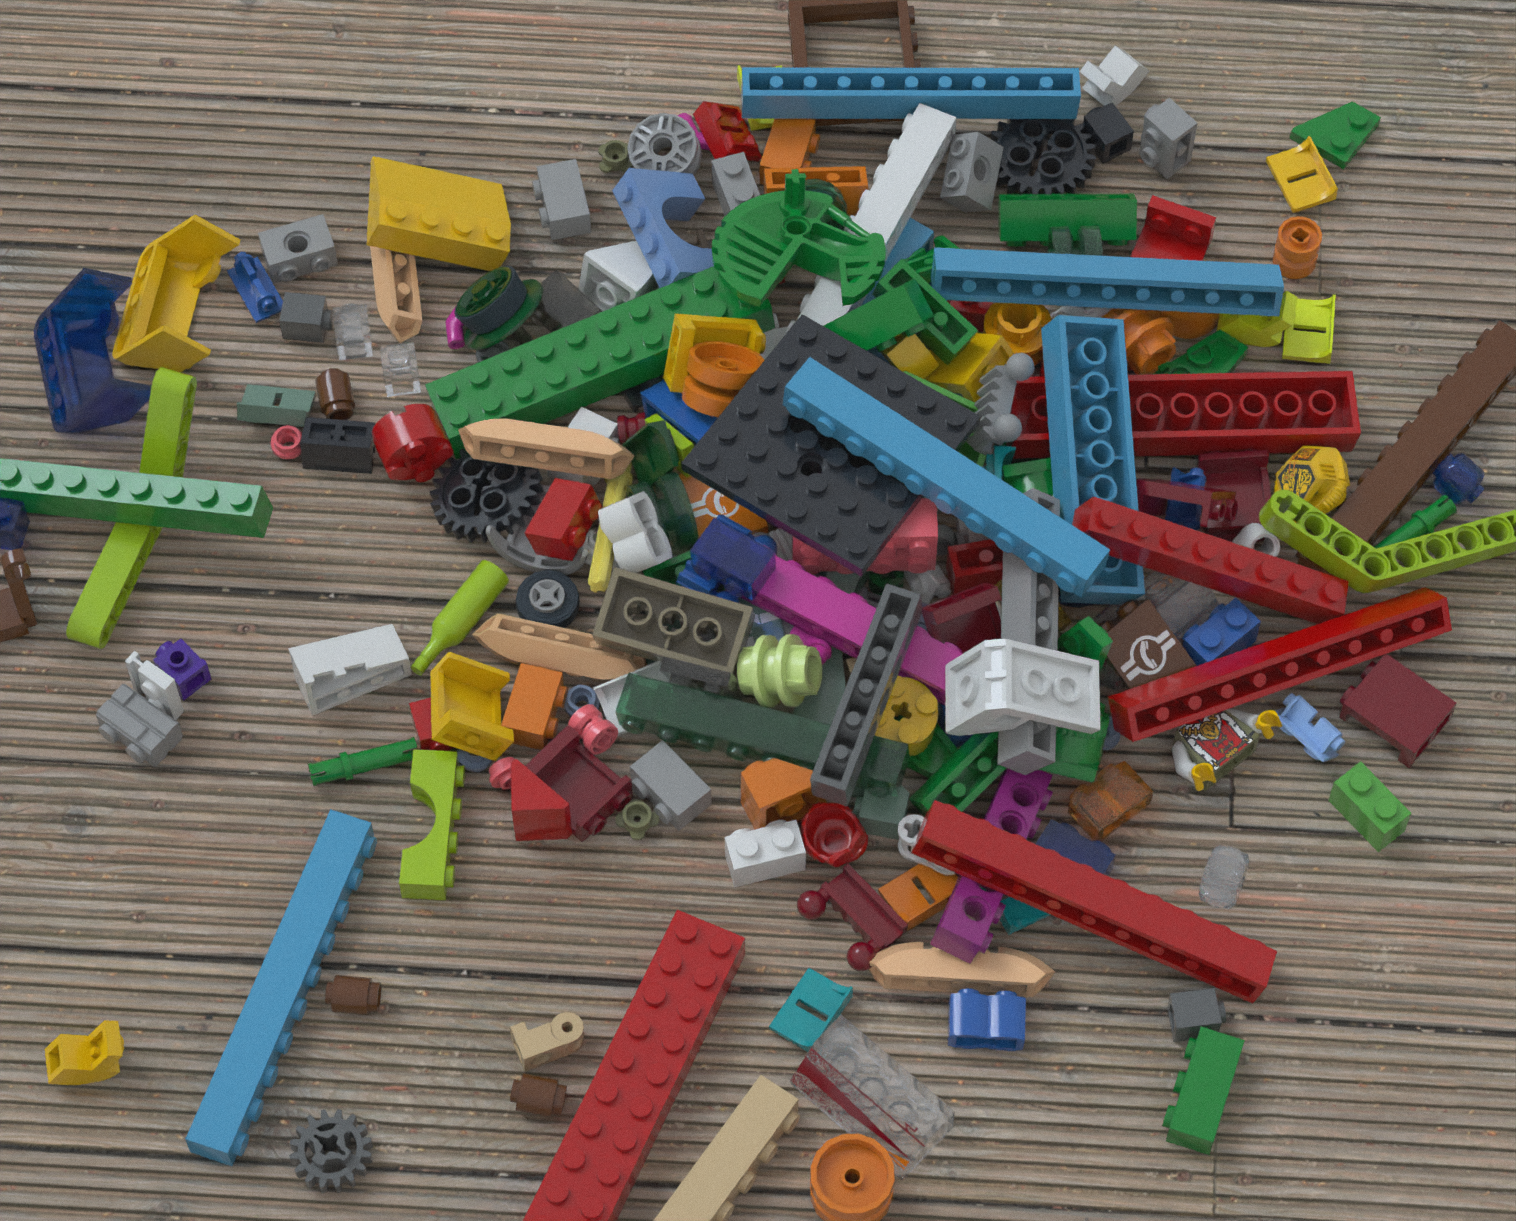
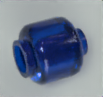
(1459, 478)

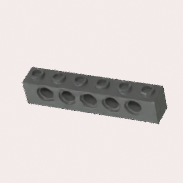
(866, 695)

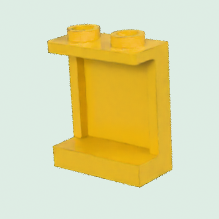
(695, 329)
(971, 364)
(469, 706)

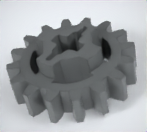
(329, 1134)

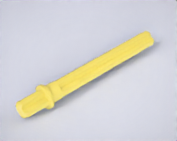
(603, 551)

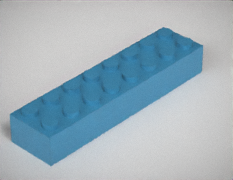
(1091, 434)

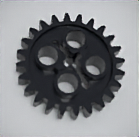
(1069, 165)
(484, 494)

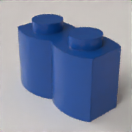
(986, 1020)

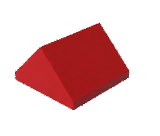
(537, 808)

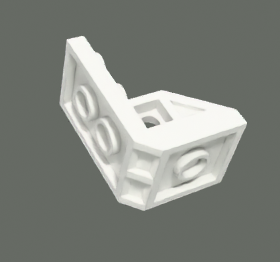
(1016, 682)

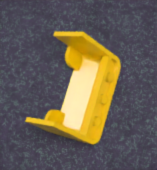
(166, 295)

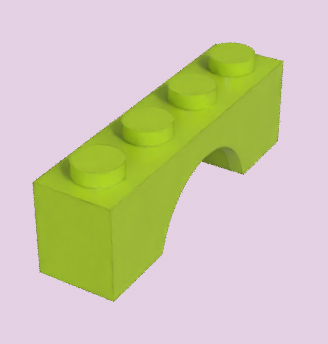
(427, 866)

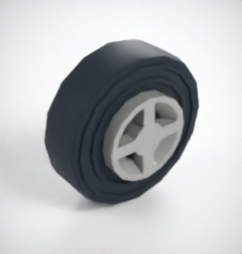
(547, 588)

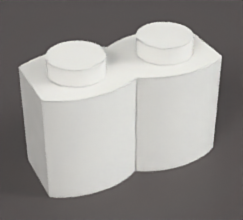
(635, 533)

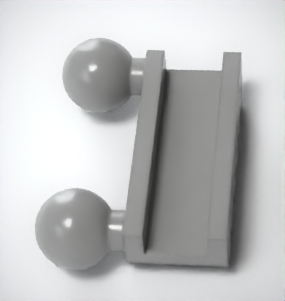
(996, 402)

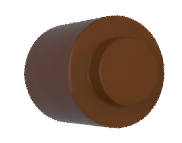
(335, 394)
(353, 995)
(538, 1095)

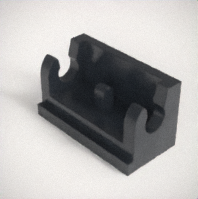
(337, 445)

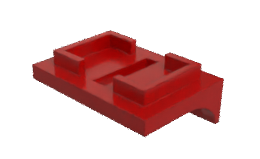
(726, 131)

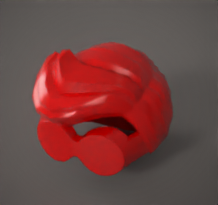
(833, 834)

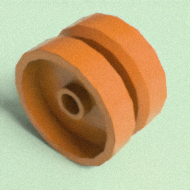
(717, 375)
(851, 1160)

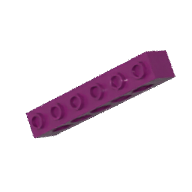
(956, 931)

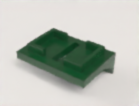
(653, 452)

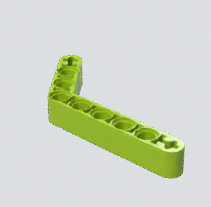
(1287, 506)
(131, 544)

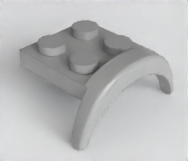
(520, 552)

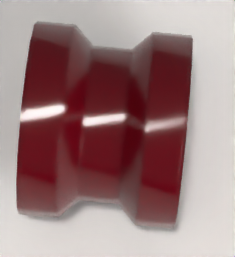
(629, 426)

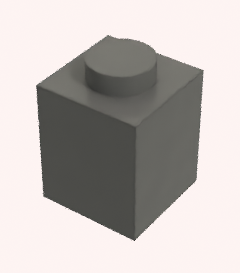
(305, 317)
(1192, 1010)

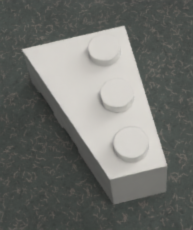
(348, 666)

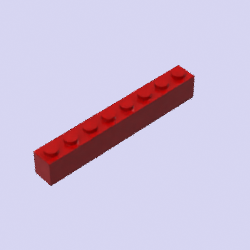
(1212, 561)

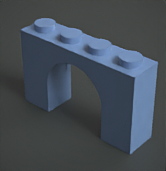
(646, 202)

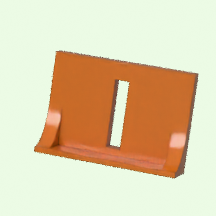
(909, 902)

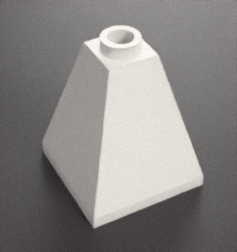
(616, 275)

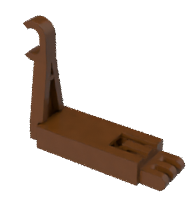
(15, 603)

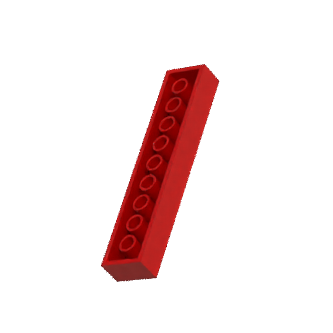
(1216, 413)
(640, 1074)

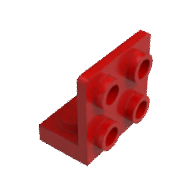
(1174, 232)

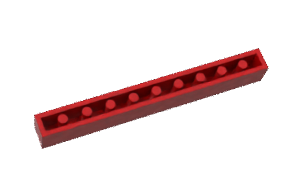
(1279, 664)
(1094, 901)

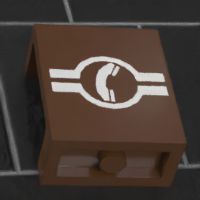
(1143, 645)

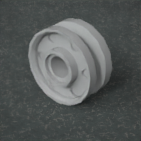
(660, 132)

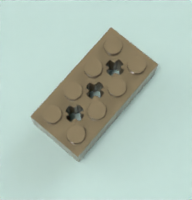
(664, 604)

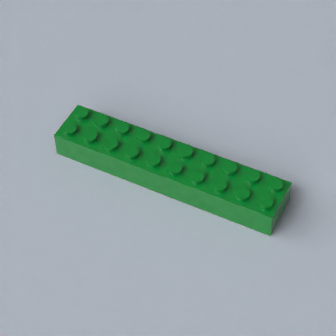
(583, 359)

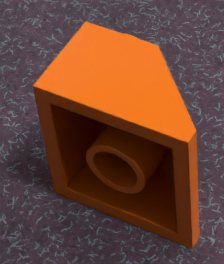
(776, 792)

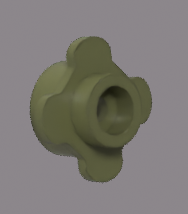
(614, 149)
(635, 809)

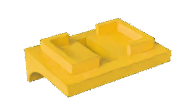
(1298, 163)

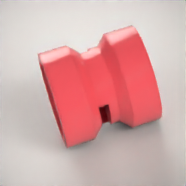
(596, 733)

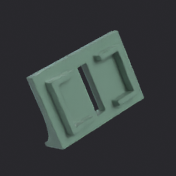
(259, 407)

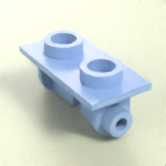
(1319, 740)

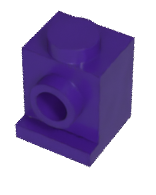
(189, 674)

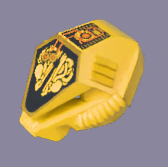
(1312, 471)

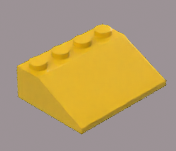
(437, 215)

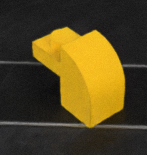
(911, 356)
(84, 1057)

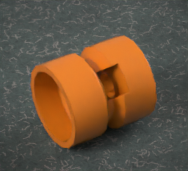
(1297, 247)

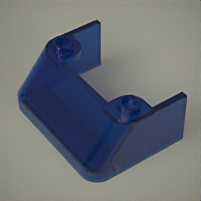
(76, 359)

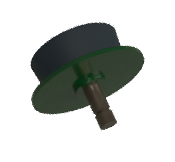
(497, 308)

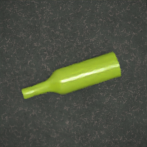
(462, 612)

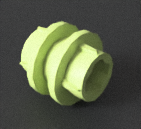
(779, 670)

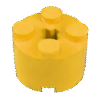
(920, 711)

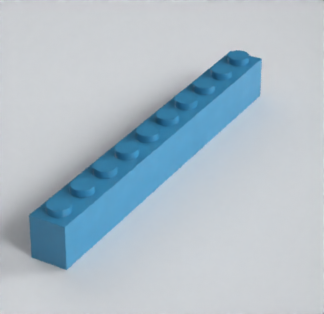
(898, 91)
(1107, 281)
(945, 477)
(281, 989)

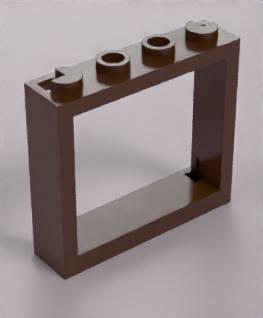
(820, 11)

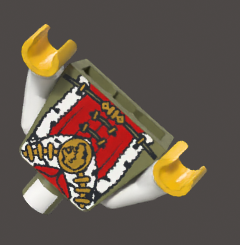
(1219, 743)

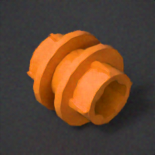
(1147, 338)

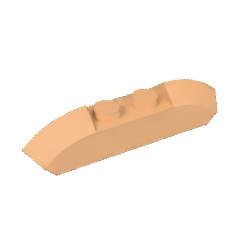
(397, 292)
(545, 447)
(554, 648)
(920, 969)

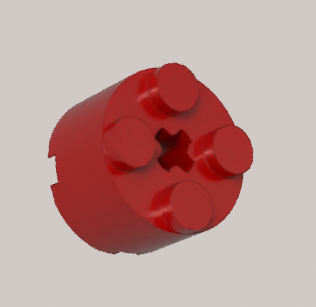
(412, 443)

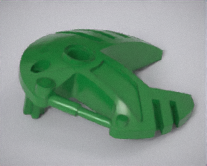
(788, 228)

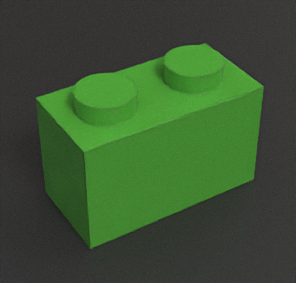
(1369, 806)

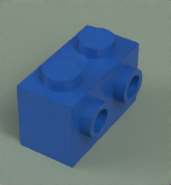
(1224, 633)

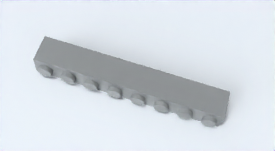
(1029, 618)

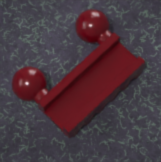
(862, 908)

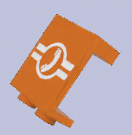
(710, 503)

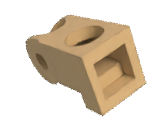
(547, 1041)

